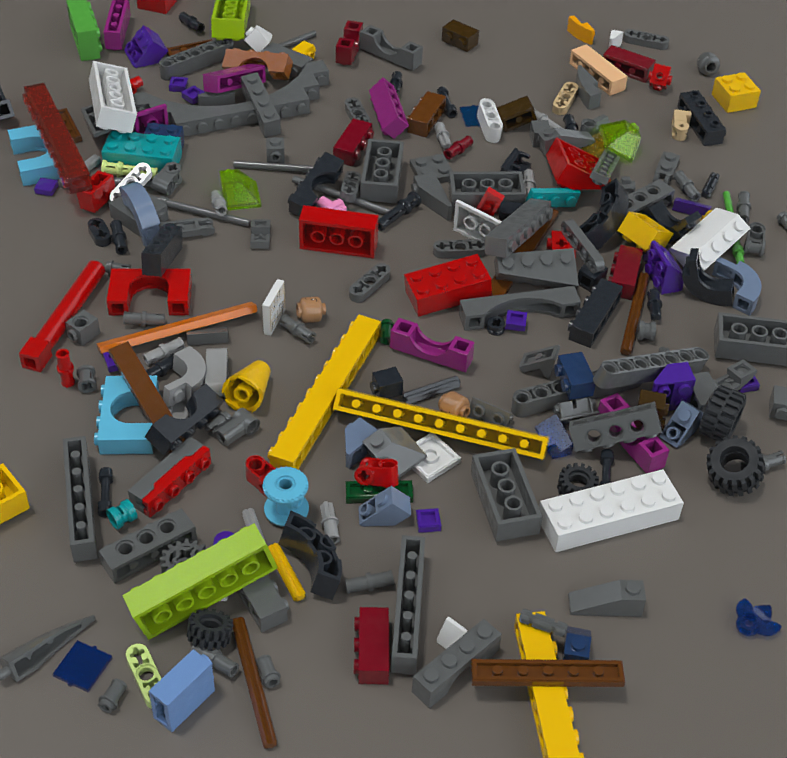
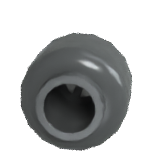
(708, 63)

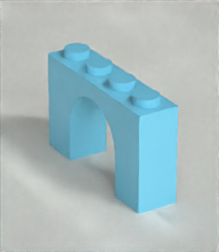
(31, 170)
(117, 436)

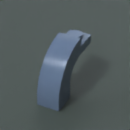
(142, 207)
(745, 281)

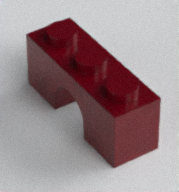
(348, 45)

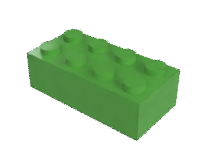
(84, 29)

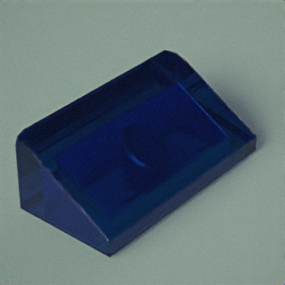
(559, 441)

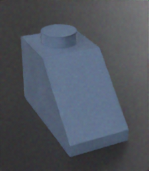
(354, 435)

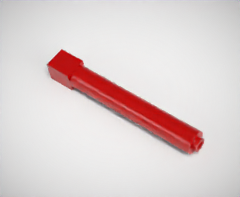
(38, 349)

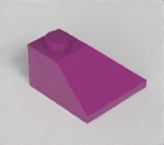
(152, 115)

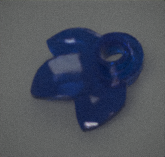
(757, 618)

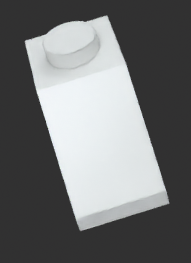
(258, 38)

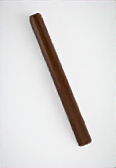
(634, 314)
(254, 683)

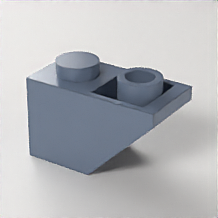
(682, 424)
(385, 508)

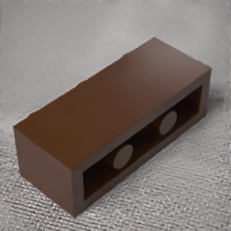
(426, 114)

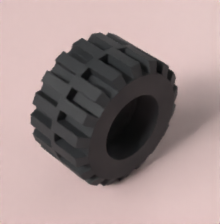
(722, 413)
(731, 450)

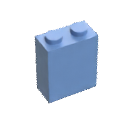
(182, 690)

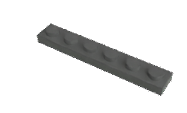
(604, 167)

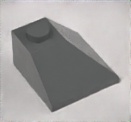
(397, 445)

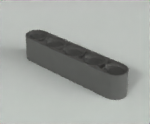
(193, 59)

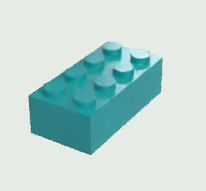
(142, 148)

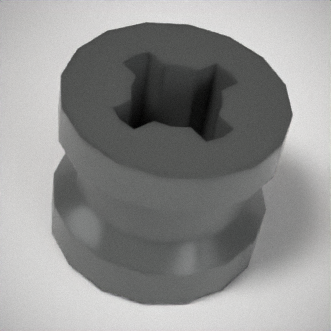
(646, 330)

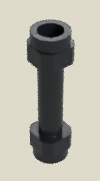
(450, 109)
(606, 461)
(105, 480)

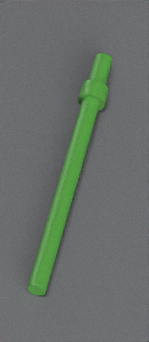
(737, 249)

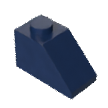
(576, 644)

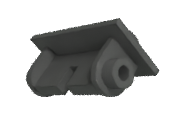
(583, 409)
(489, 413)

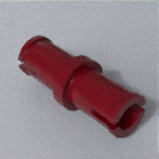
(458, 147)

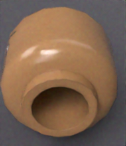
(310, 309)
(454, 404)

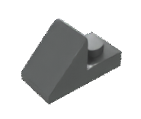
(540, 359)

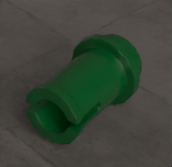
(386, 326)

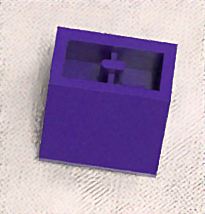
(145, 48)
(663, 269)
(677, 382)

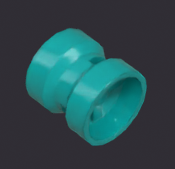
(121, 514)

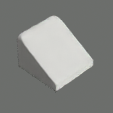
(615, 38)
(450, 633)

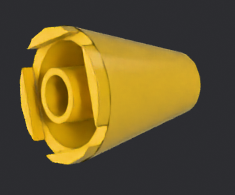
(247, 386)

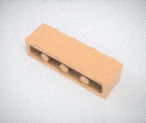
(608, 76)

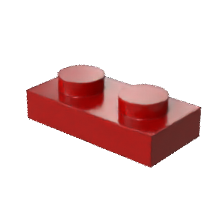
(490, 201)

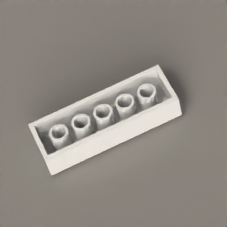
(112, 97)
(610, 510)

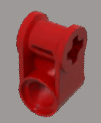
(256, 470)
(379, 472)

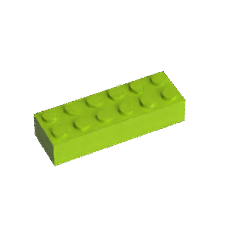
(230, 19)
(200, 581)

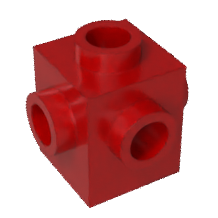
(663, 72)

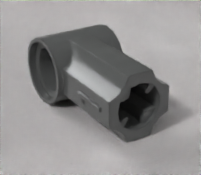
(592, 125)
(242, 423)

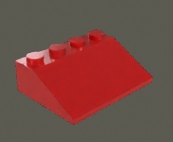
(572, 166)

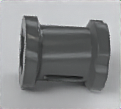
(86, 378)

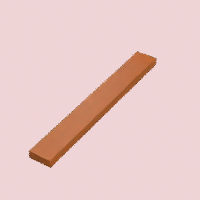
(180, 326)

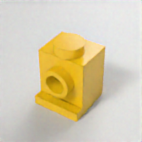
(305, 48)

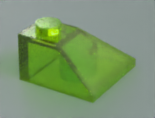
(621, 138)
(239, 190)

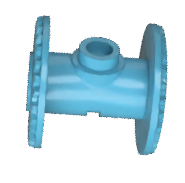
(285, 493)

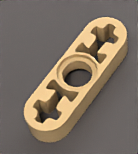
(568, 91)

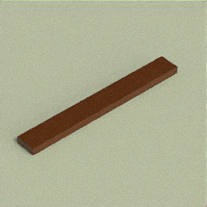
(501, 287)

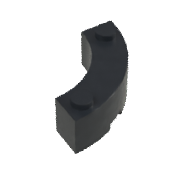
(607, 220)
(315, 551)

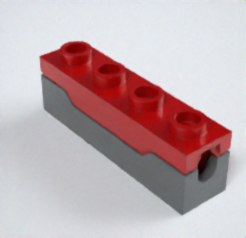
(170, 477)

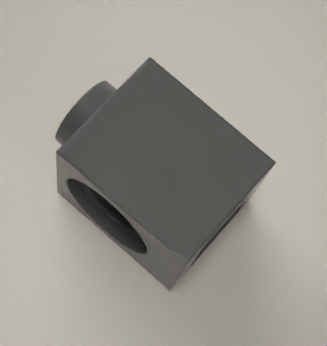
(82, 327)

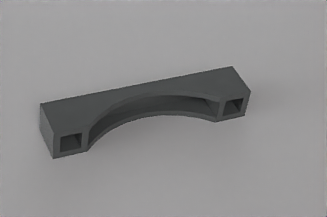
(555, 302)

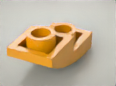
(581, 31)

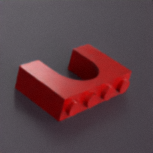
(128, 282)

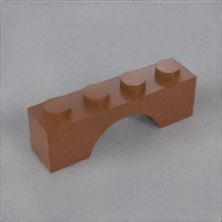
(278, 64)

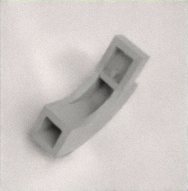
(192, 368)

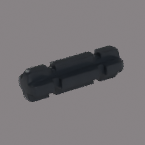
(710, 184)

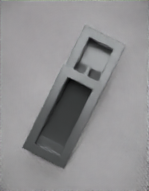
(588, 88)

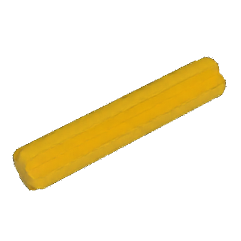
(287, 573)

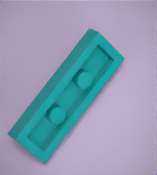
(558, 196)

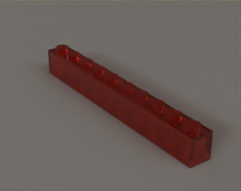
(57, 138)

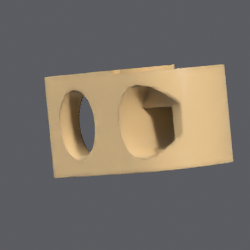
(680, 124)

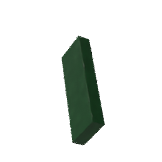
(361, 493)

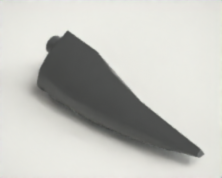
(37, 651)

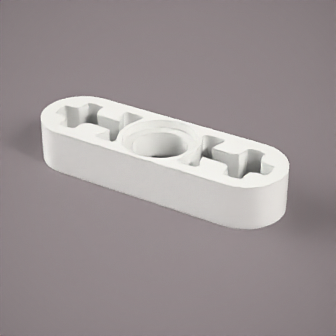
(144, 178)

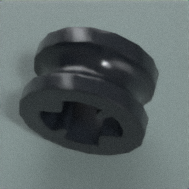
(499, 327)

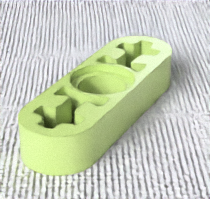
(147, 666)

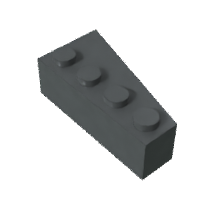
(537, 268)

